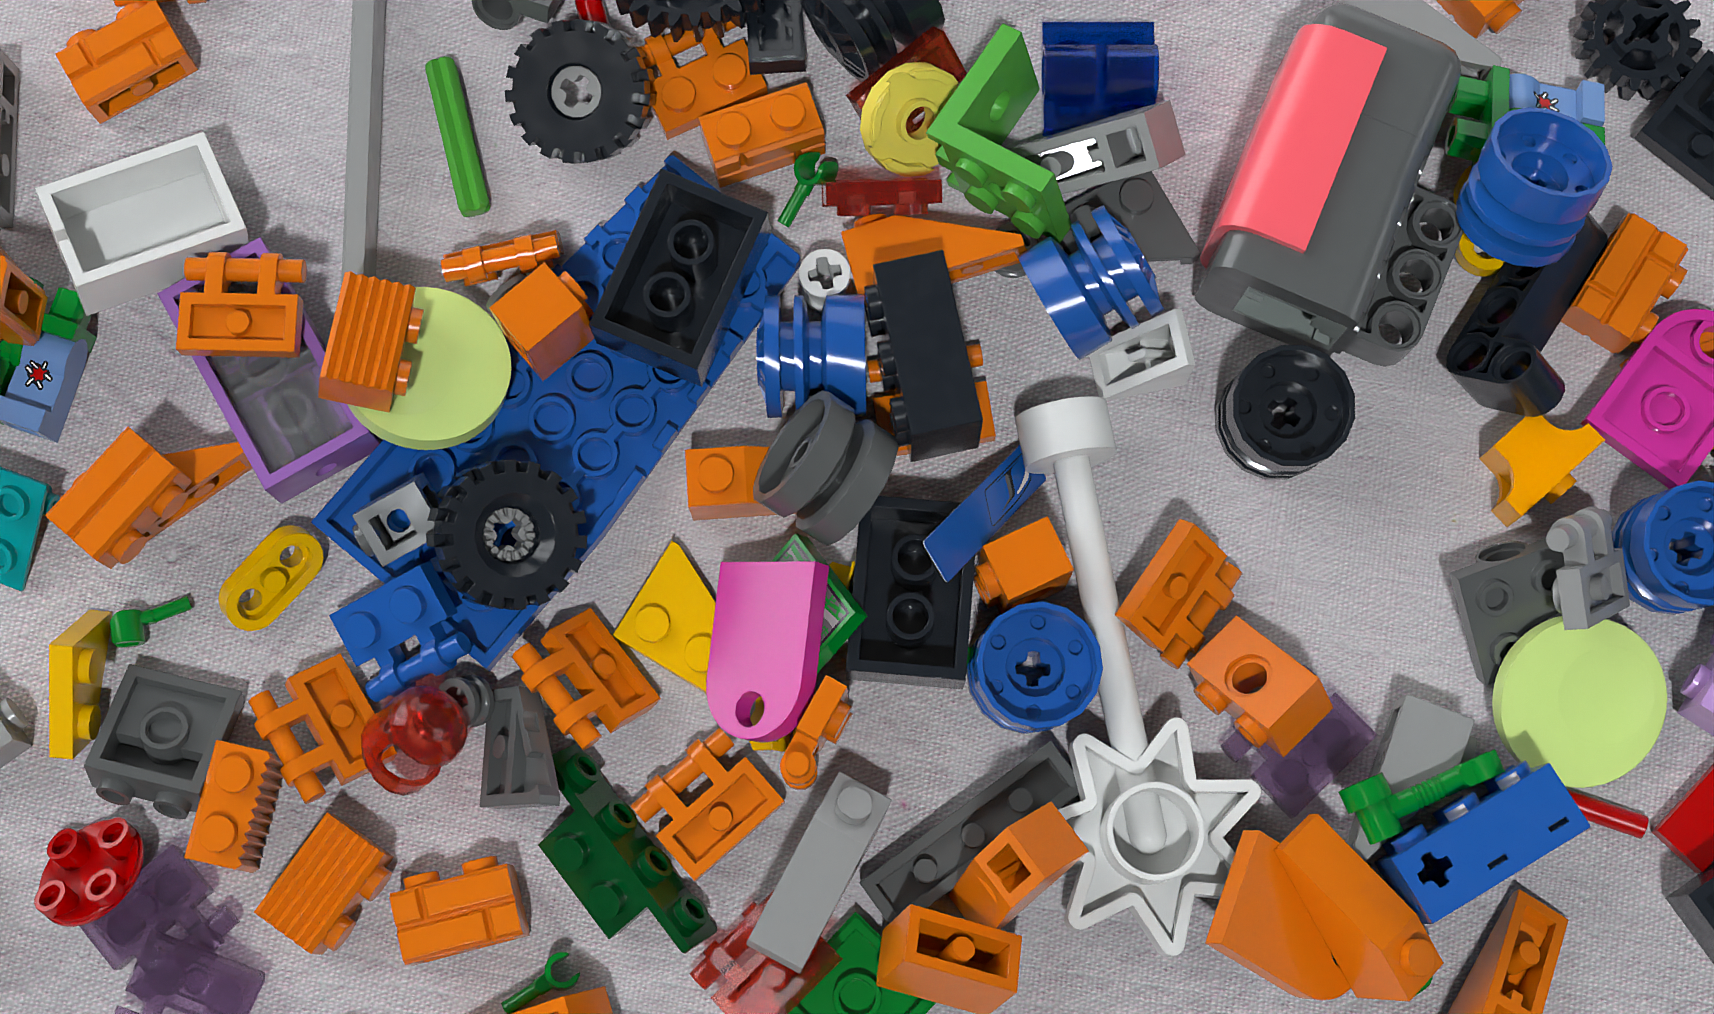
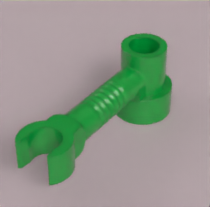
(1380, 808)

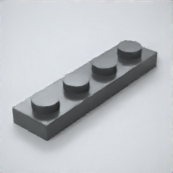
(941, 856)

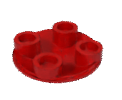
(89, 871)

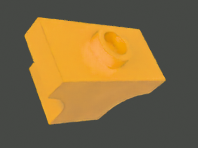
(1536, 463)

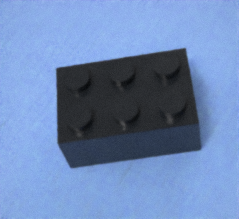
(681, 277)
(923, 356)
(914, 617)

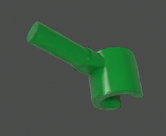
(807, 178)
(128, 625)
(540, 986)

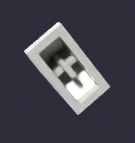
(1144, 358)

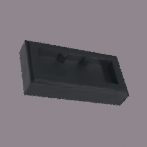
(776, 38)

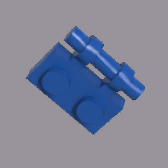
(394, 614)

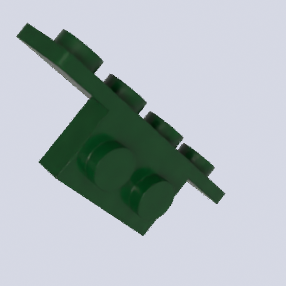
(613, 860)

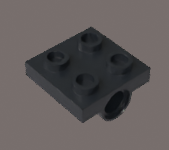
(1684, 127)

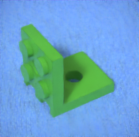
(976, 126)

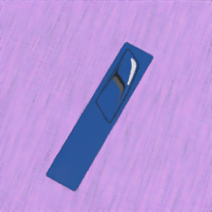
(981, 515)

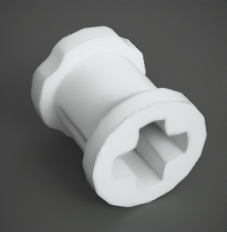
(824, 263)

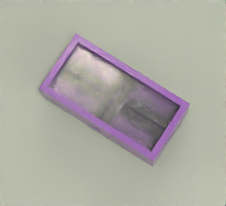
(275, 403)

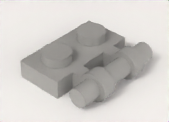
(1594, 573)

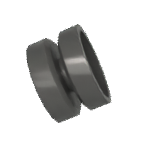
(825, 468)

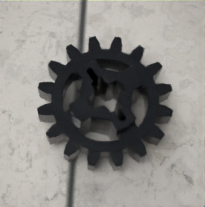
(1643, 62)

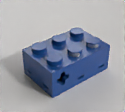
(1481, 840)

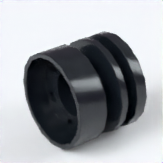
(863, 30)
(1316, 405)

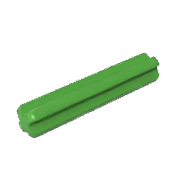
(457, 137)

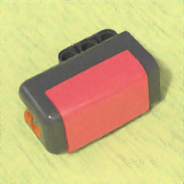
(1331, 196)

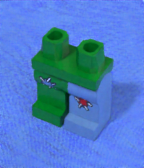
(1506, 92)
(43, 378)

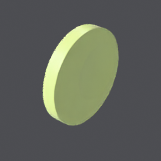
(454, 378)
(1580, 701)

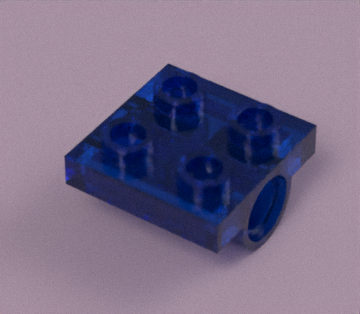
(1096, 71)

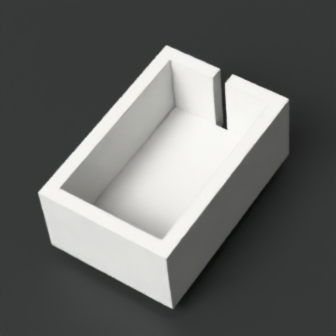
(139, 219)

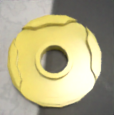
(887, 112)

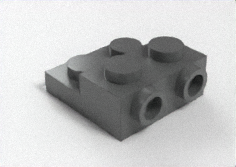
(160, 739)

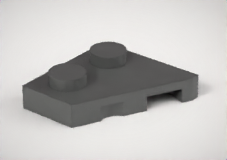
(1143, 209)
(517, 753)

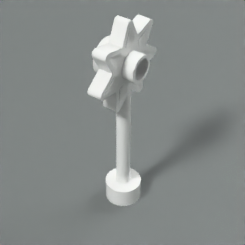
(1141, 809)

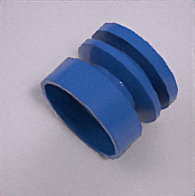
(1533, 186)
(1091, 282)
(812, 353)
(1644, 534)
(1058, 645)

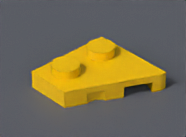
(672, 619)
(76, 683)

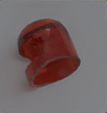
(424, 726)

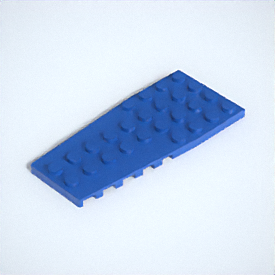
(592, 422)

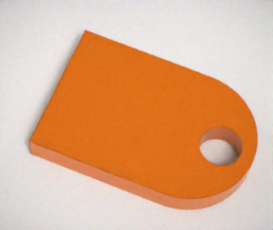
(1269, 927)

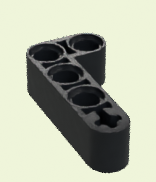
(1502, 342)

